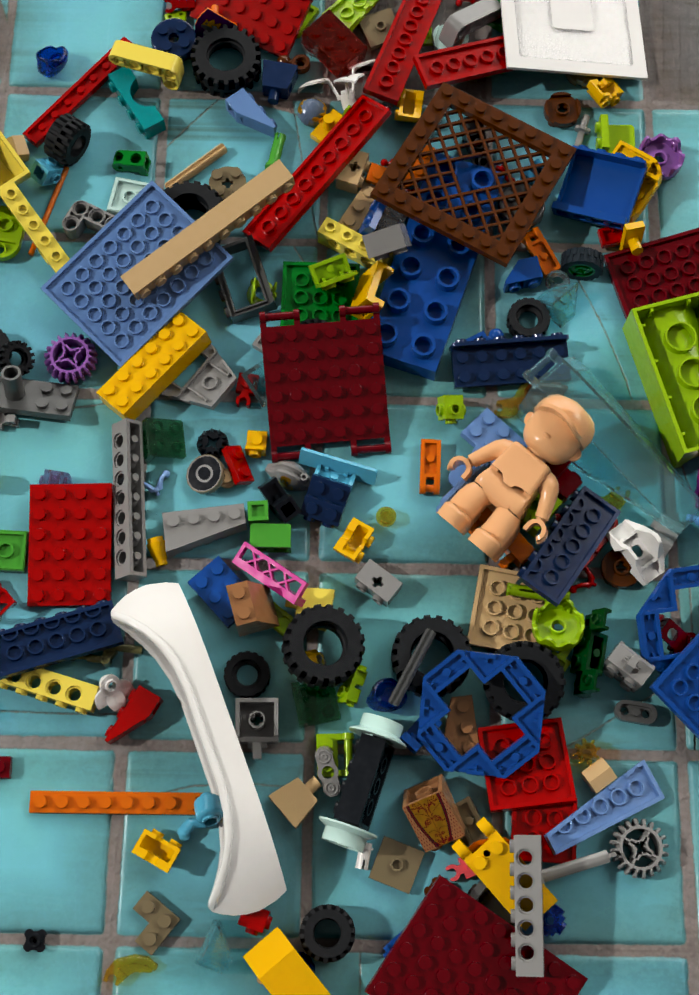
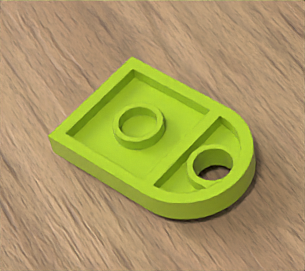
(10, 234)

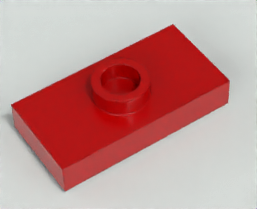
(609, 237)

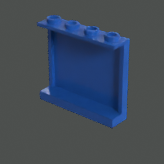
(600, 187)

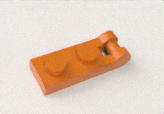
(541, 249)
(430, 466)

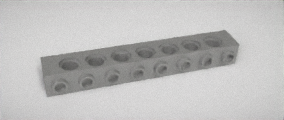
(129, 500)

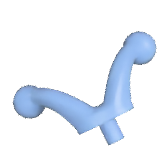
(165, 474)

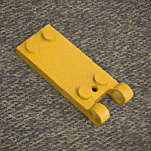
(495, 869)

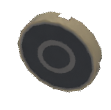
(205, 474)

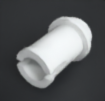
(363, 858)

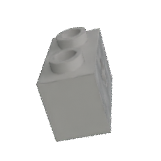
(373, 573)

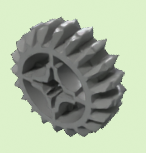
(644, 839)

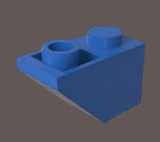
(525, 274)

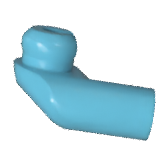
(187, 827)

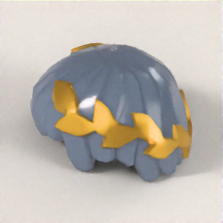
(311, 111)

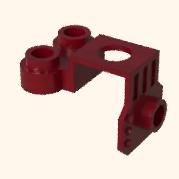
(681, 638)

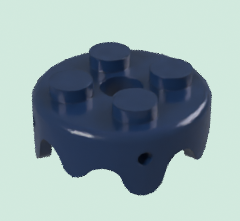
(174, 28)

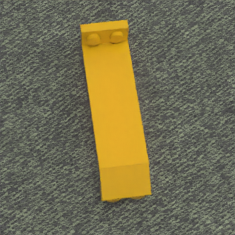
(282, 967)

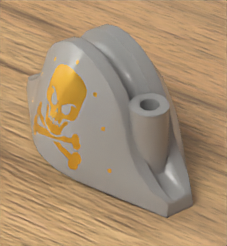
(290, 475)

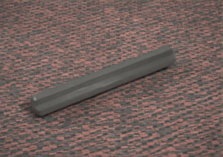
(412, 667)

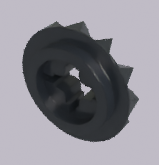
(203, 442)

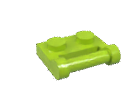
(331, 741)

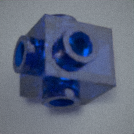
(558, 925)

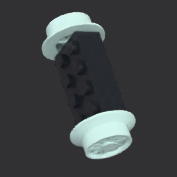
(363, 783)

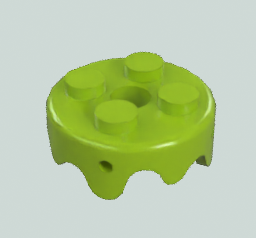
(563, 614)

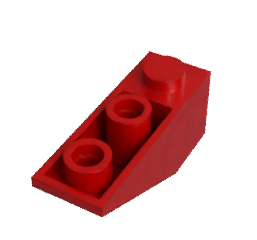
(138, 711)

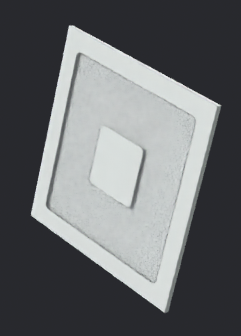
(574, 37)

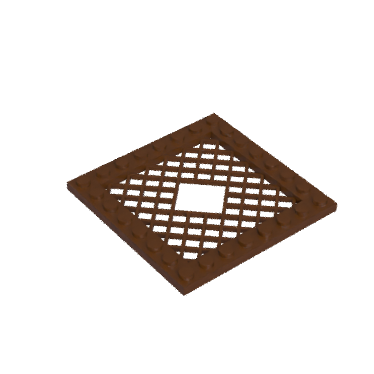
(489, 246)

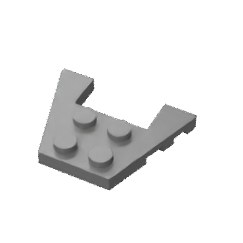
(208, 383)

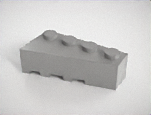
(201, 526)

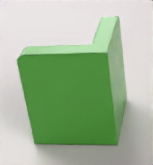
(258, 511)

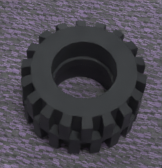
(67, 139)
(308, 940)

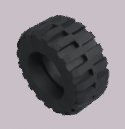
(194, 196)
(338, 623)
(411, 635)
(549, 667)

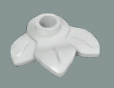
(115, 695)

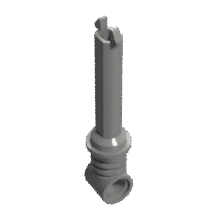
(576, 865)

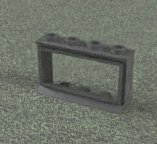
(252, 310)

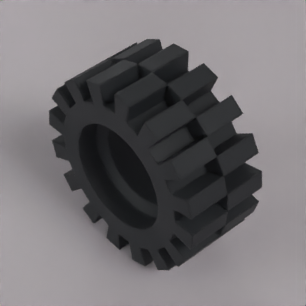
(24, 352)

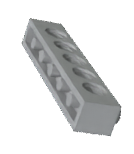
(535, 965)

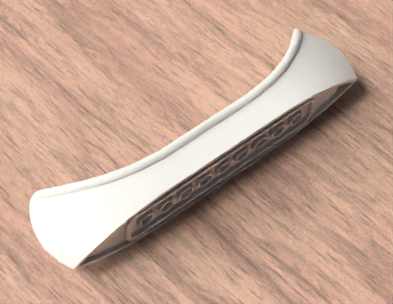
(248, 863)

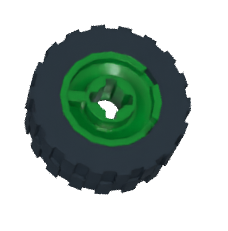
(582, 263)

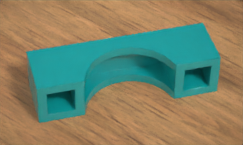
(147, 118)

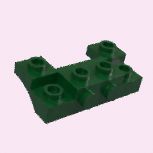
(589, 654)

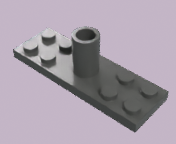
(35, 397)

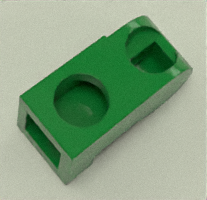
(132, 162)

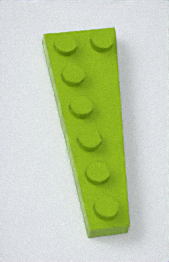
(351, 11)

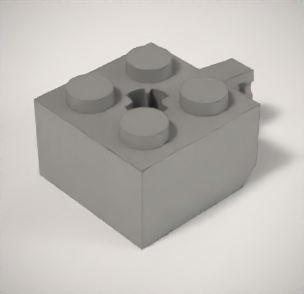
(387, 240)
(627, 667)
(257, 736)

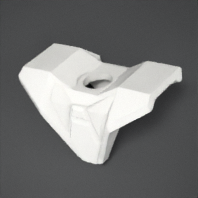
(632, 534)

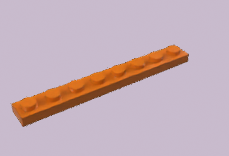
(112, 802)

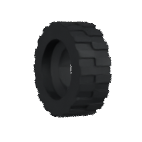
(528, 305)
(236, 663)

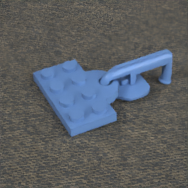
(478, 433)

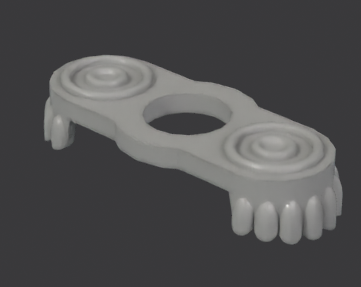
(325, 758)

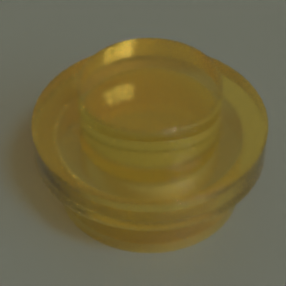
(386, 516)

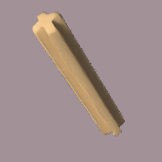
(198, 165)

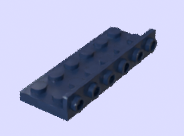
(501, 359)
(568, 545)
(58, 639)

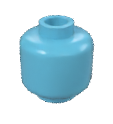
(208, 809)

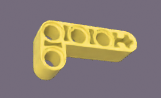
(149, 61)

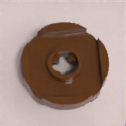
(555, 117)
(612, 575)

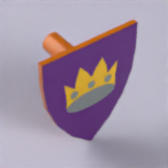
(211, 18)

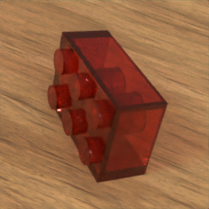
(334, 44)

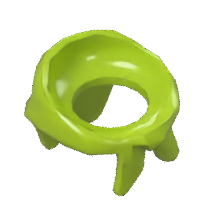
(251, 292)

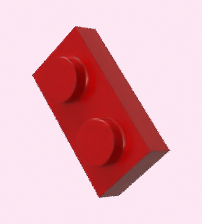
(237, 465)

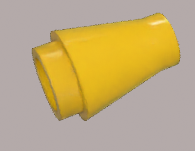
(157, 550)

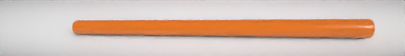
(51, 204)

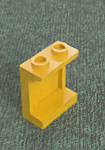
(368, 286)

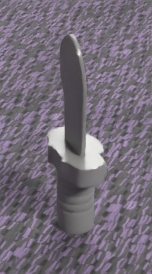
(582, 130)

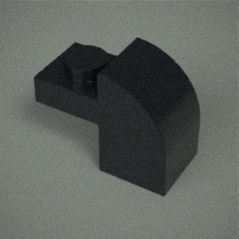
(279, 501)

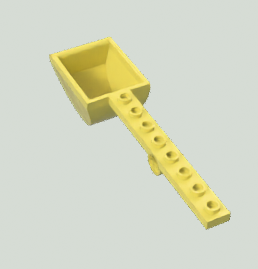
(12, 174)

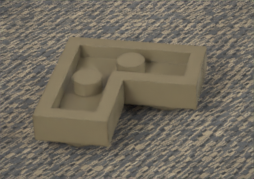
(160, 921)

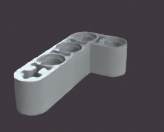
(469, 20)
(85, 219)

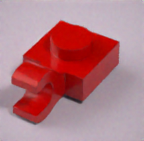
(186, 5)

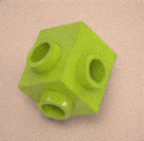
(450, 408)

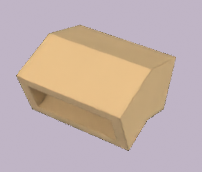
(19, 145)
(598, 775)

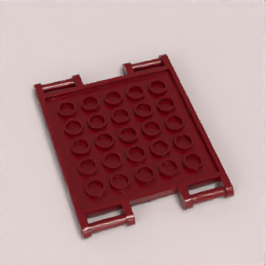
(325, 382)

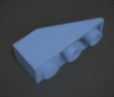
(247, 112)

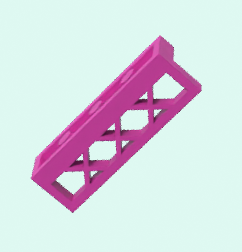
(269, 580)

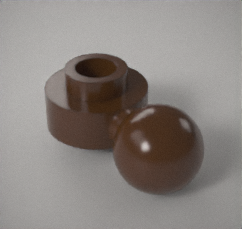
(301, 60)

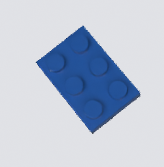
(211, 588)

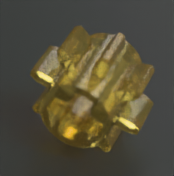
(589, 746)

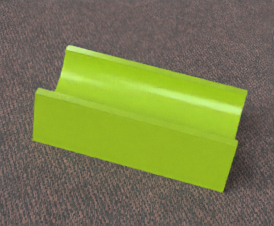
(666, 355)

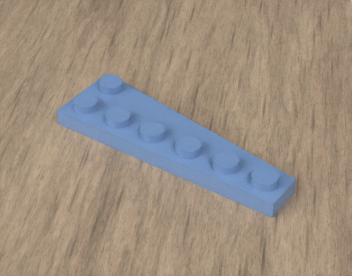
(616, 802)

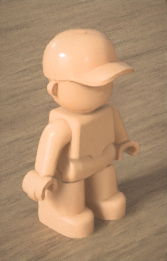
(518, 475)

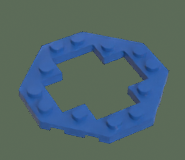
(661, 601)
(476, 759)

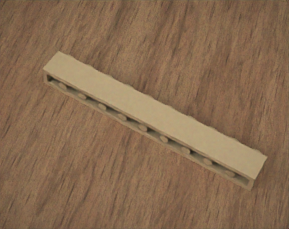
(208, 230)

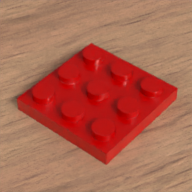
(539, 822)

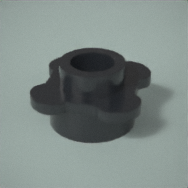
(30, 945)

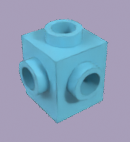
(46, 171)

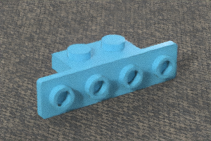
(337, 468)

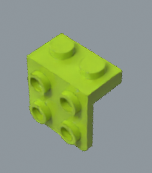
(610, 135)
(330, 271)

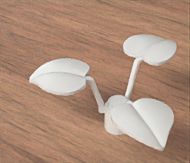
(347, 96)

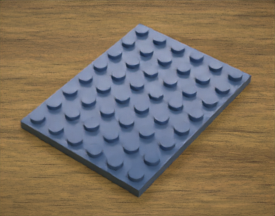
(98, 298)

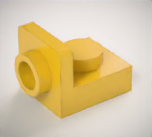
(256, 443)

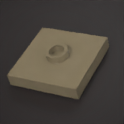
(376, 27)
(396, 865)

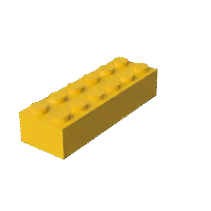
(154, 367)

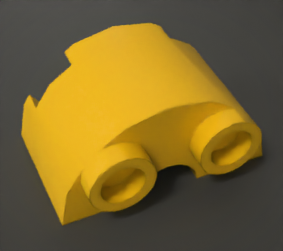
(604, 92)
(409, 106)
(354, 540)
(157, 850)

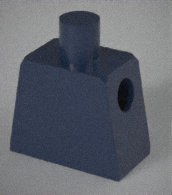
(278, 80)

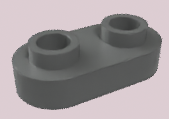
(634, 712)

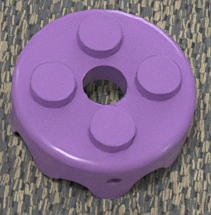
(666, 148)

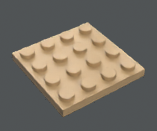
(499, 617)

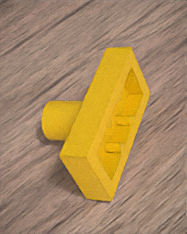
(325, 126)
(632, 237)

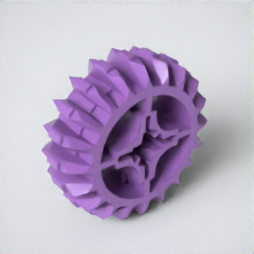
(84, 349)

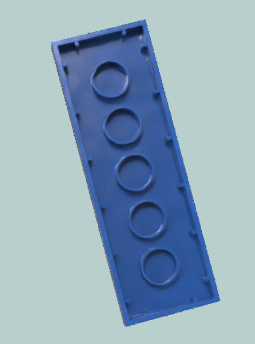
(431, 278)

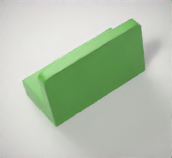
(271, 537)

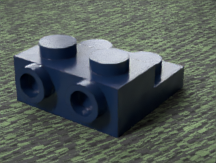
(325, 501)

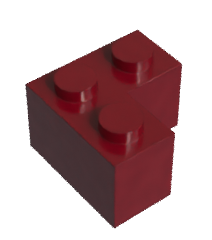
(567, 480)

